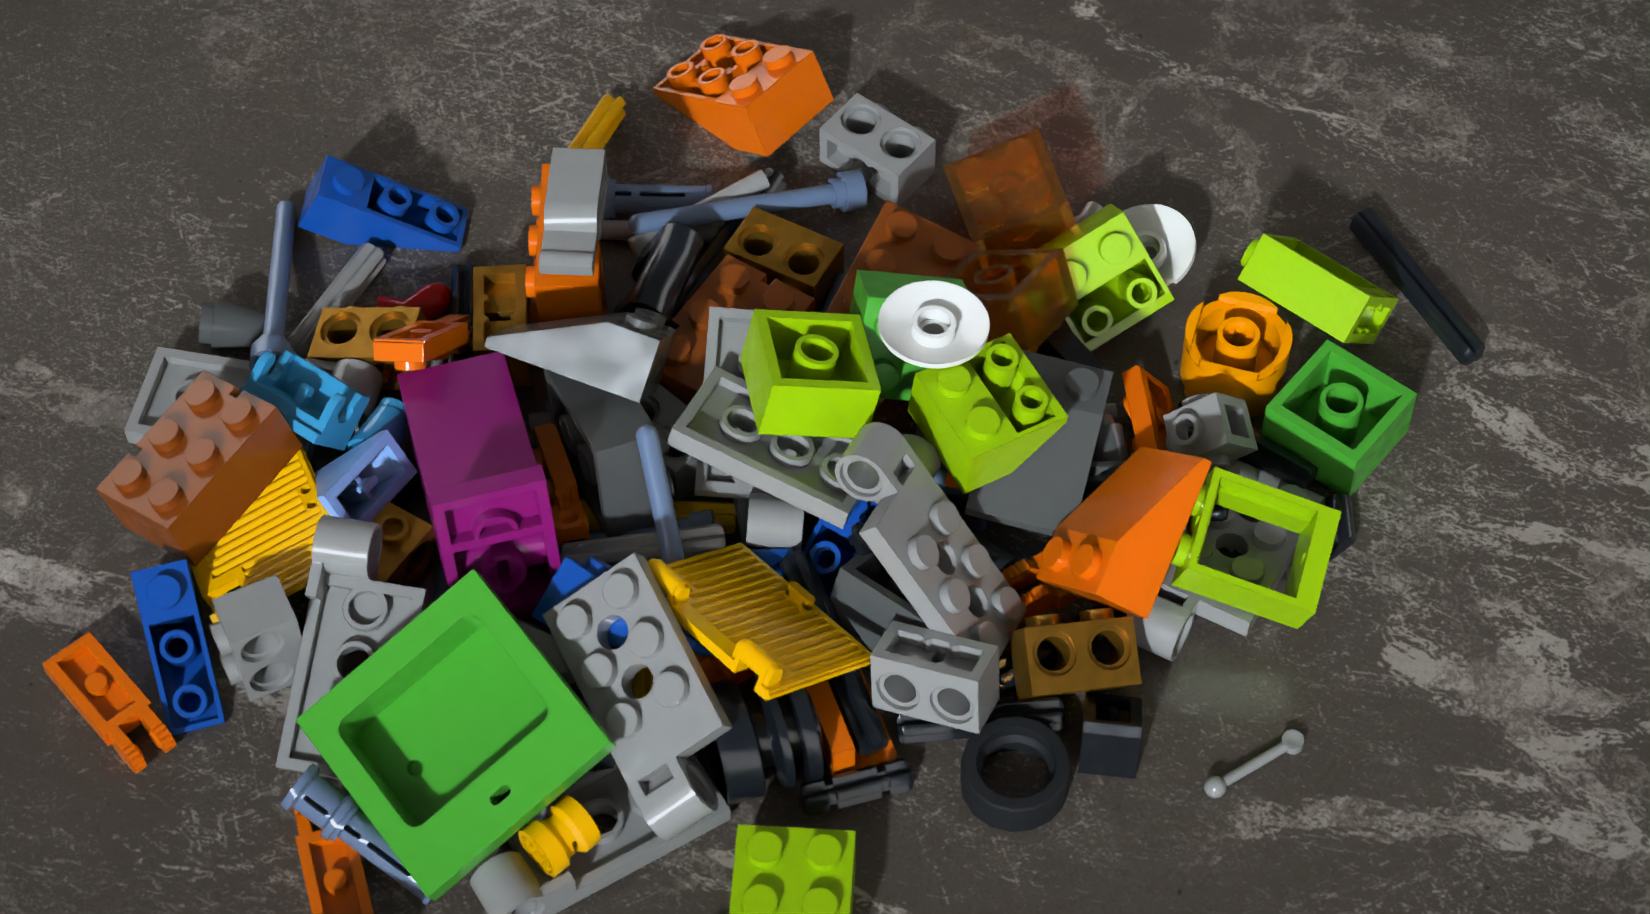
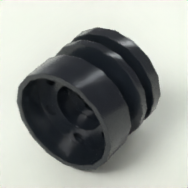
(763, 737)

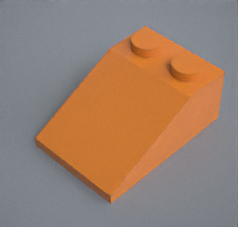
(1126, 532)

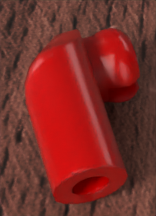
(432, 299)

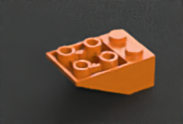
(747, 91)
(558, 295)

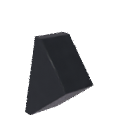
(1110, 735)

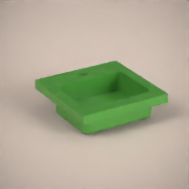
(448, 727)

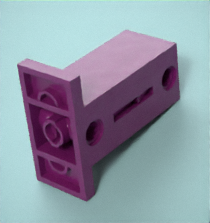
(482, 479)

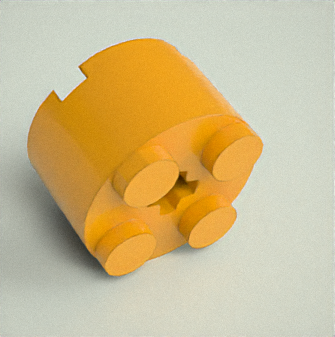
(1236, 349)

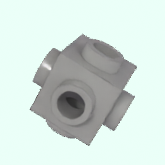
(1211, 428)

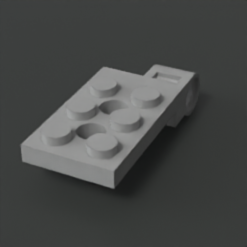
(176, 370)
(758, 459)
(770, 520)
(917, 529)
(1263, 561)
(343, 615)
(666, 724)
(518, 886)

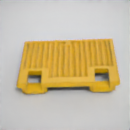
(268, 537)
(757, 620)

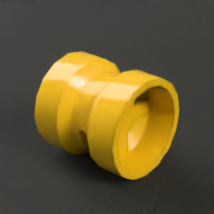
(556, 838)

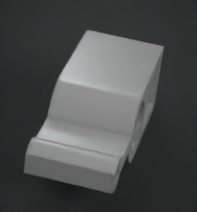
(573, 211)

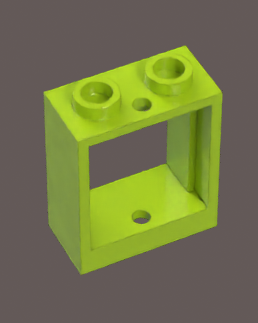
(1316, 288)
(1309, 519)

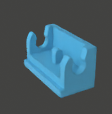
(308, 398)

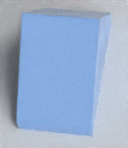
(364, 478)

